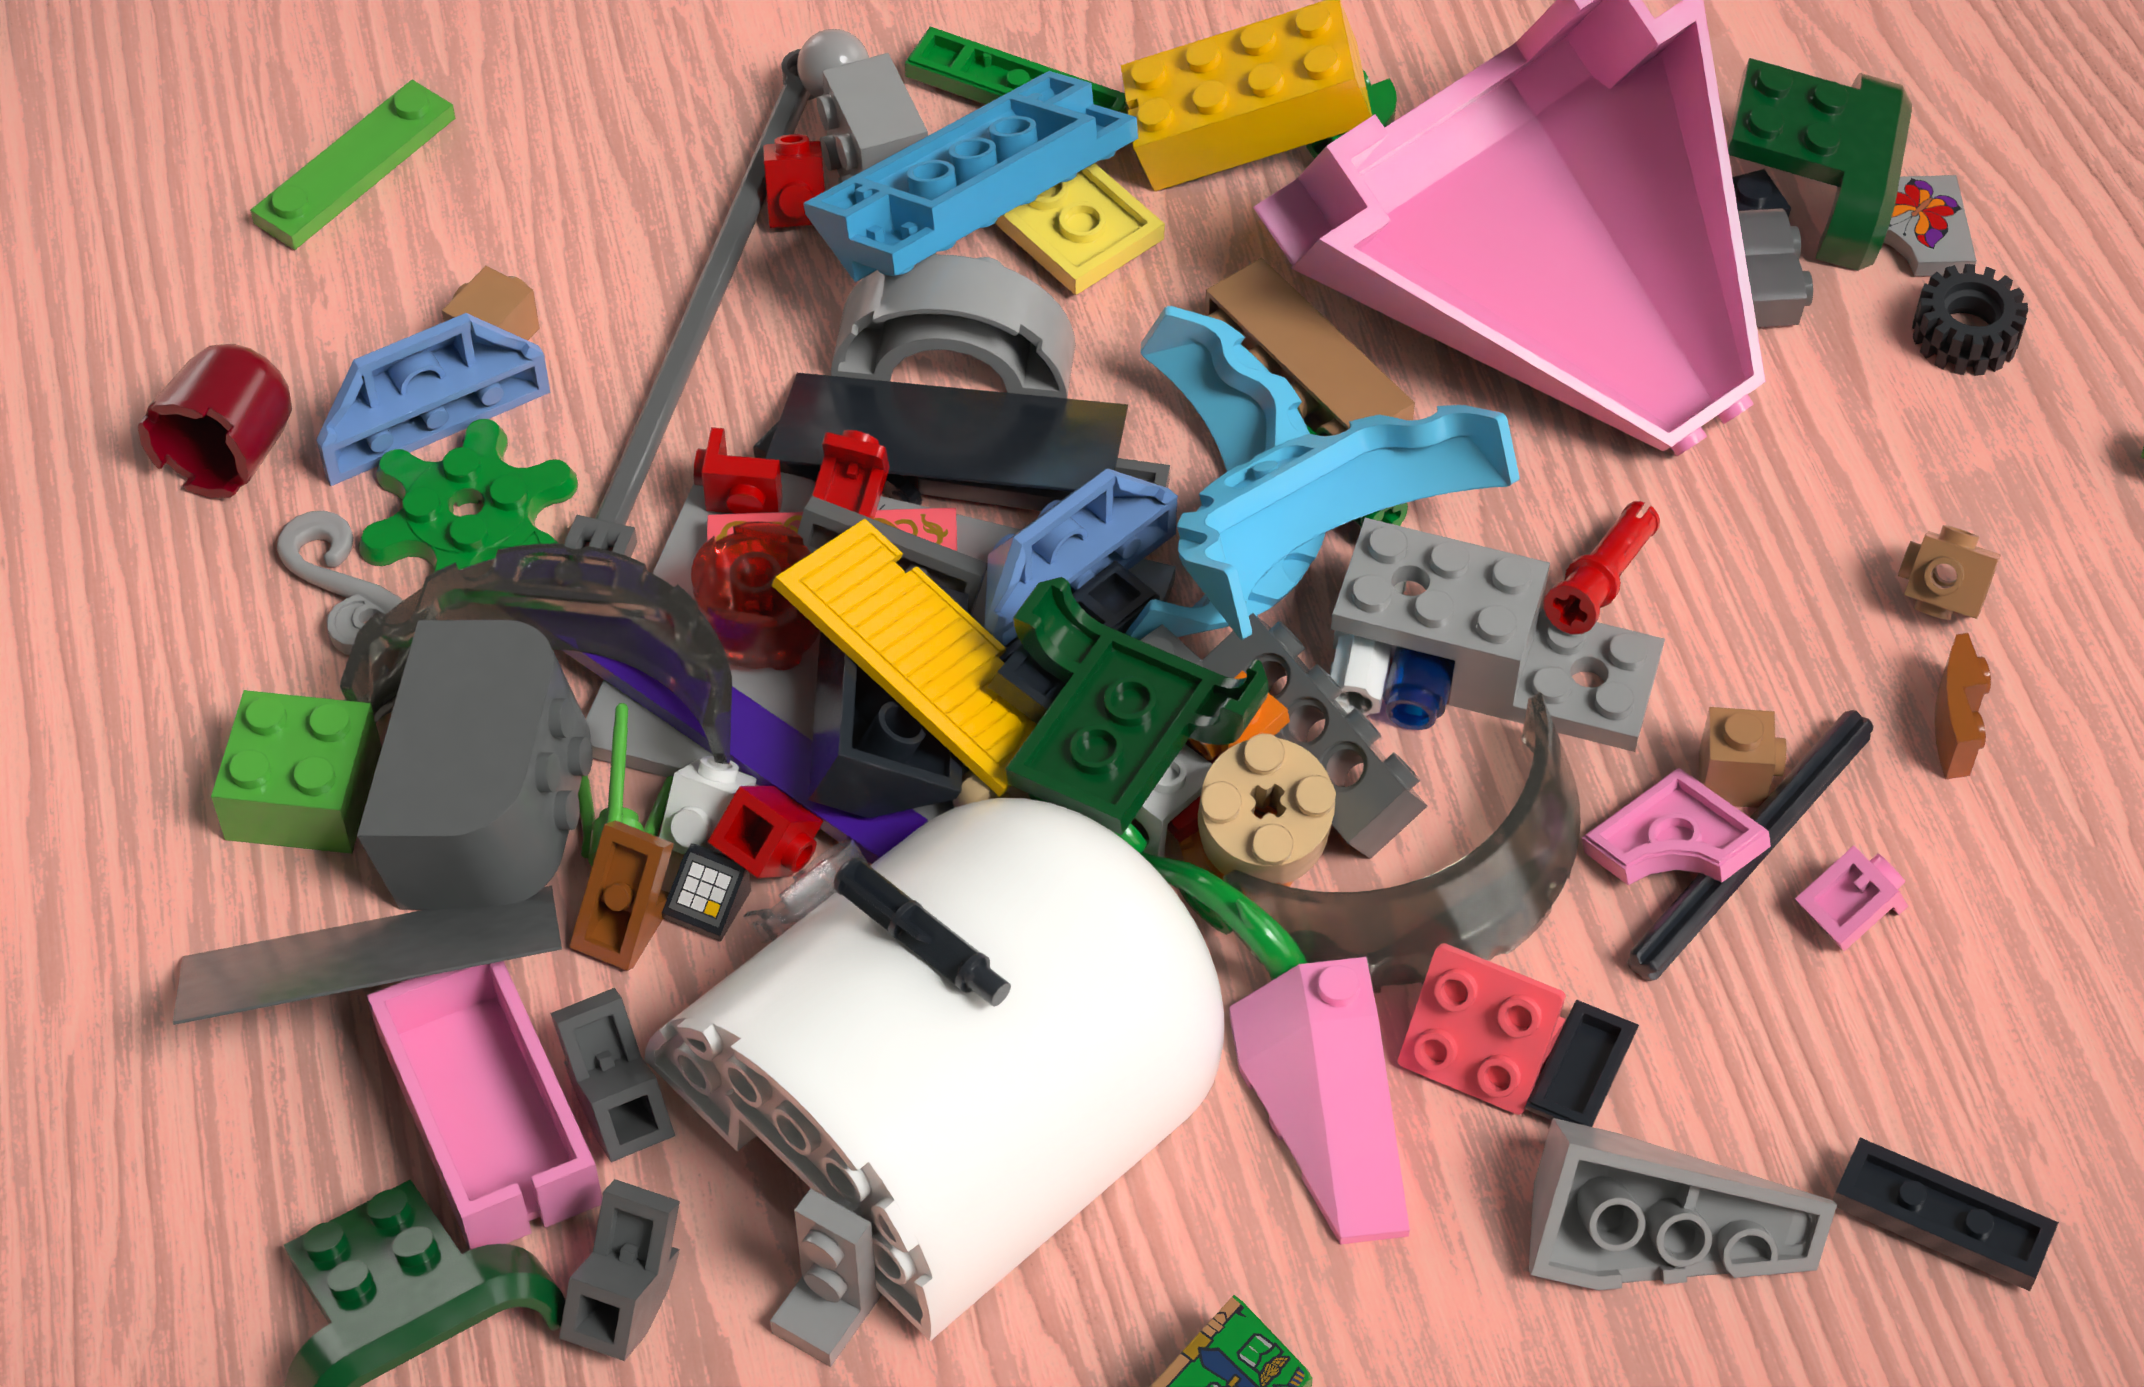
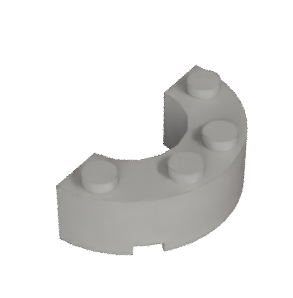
(960, 308)

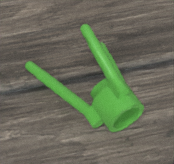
(592, 827)

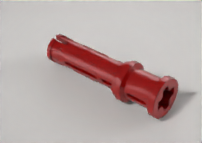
(1595, 578)

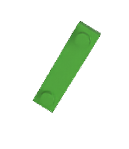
(352, 164)

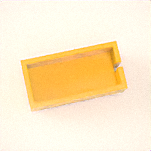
(1246, 94)

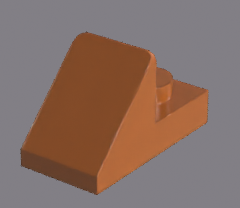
(623, 896)

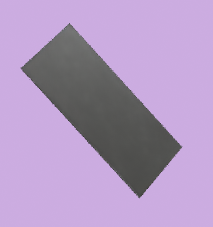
(362, 956)

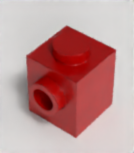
(766, 832)

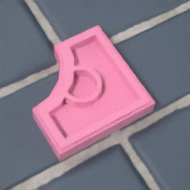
(1676, 828)

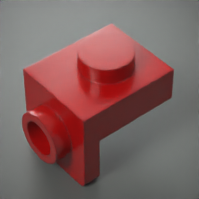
(792, 177)
(852, 472)
(736, 482)

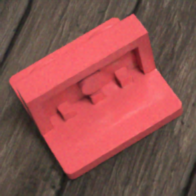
(1482, 1028)

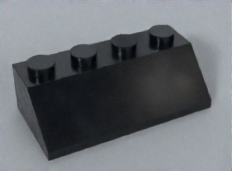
(870, 749)

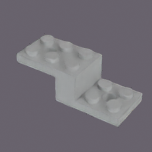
(1491, 621)

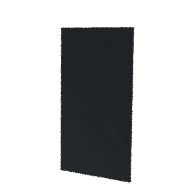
(954, 431)

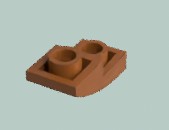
(1957, 720)

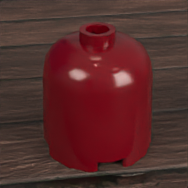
(217, 419)

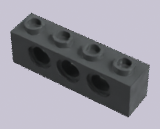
(1384, 795)

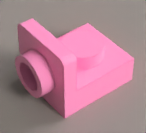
(1853, 896)

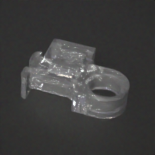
(810, 889)

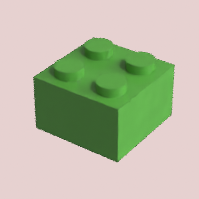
(297, 771)

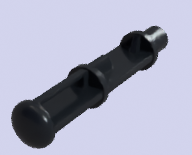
(920, 931)

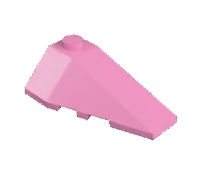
(1322, 1076)

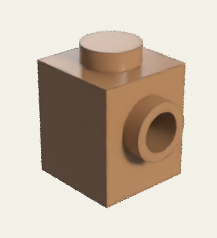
(498, 301)
(1741, 755)

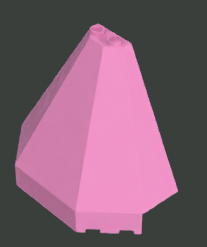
(1555, 220)

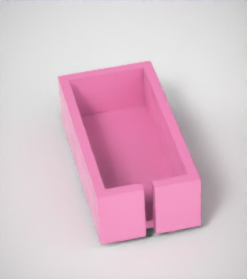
(485, 1102)

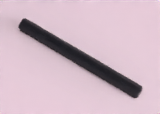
(1777, 815)

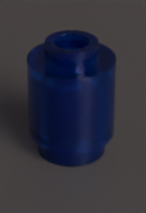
(1417, 688)

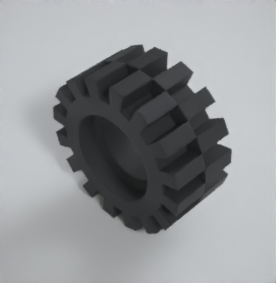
(1964, 343)

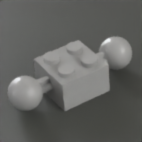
(858, 102)

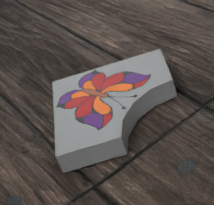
(1930, 225)

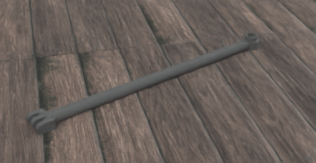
(609, 525)

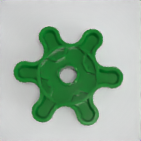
(465, 475)

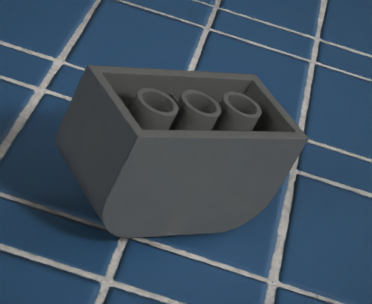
(476, 768)

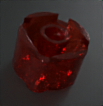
(737, 595)

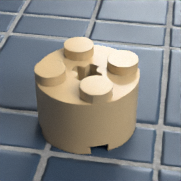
(1262, 775)

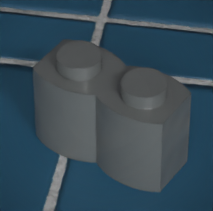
(1774, 268)

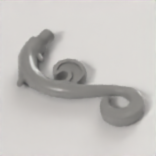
(361, 596)

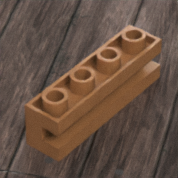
(1306, 349)

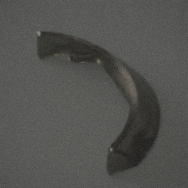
(580, 603)
(1477, 904)

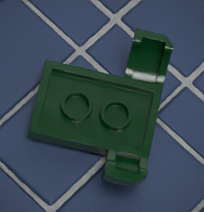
(1831, 136)
(1120, 710)
(402, 1287)

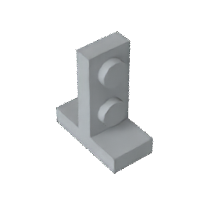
(835, 1281)

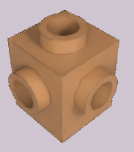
(1972, 565)

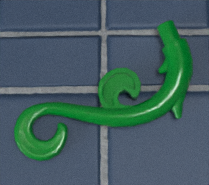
(1225, 908)

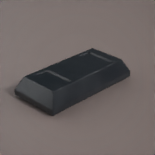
(1582, 1065)

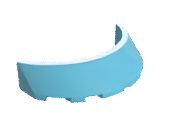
(1246, 415)
(1321, 482)

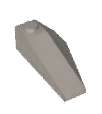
(1642, 1212)

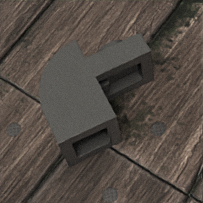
(611, 1076)
(627, 1274)

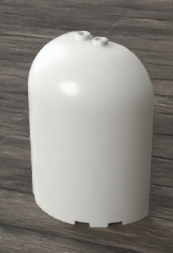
(926, 1104)

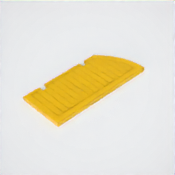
(911, 645)

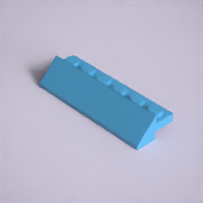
(967, 175)

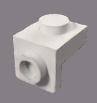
(699, 801)

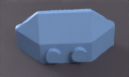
(427, 392)
(1075, 540)

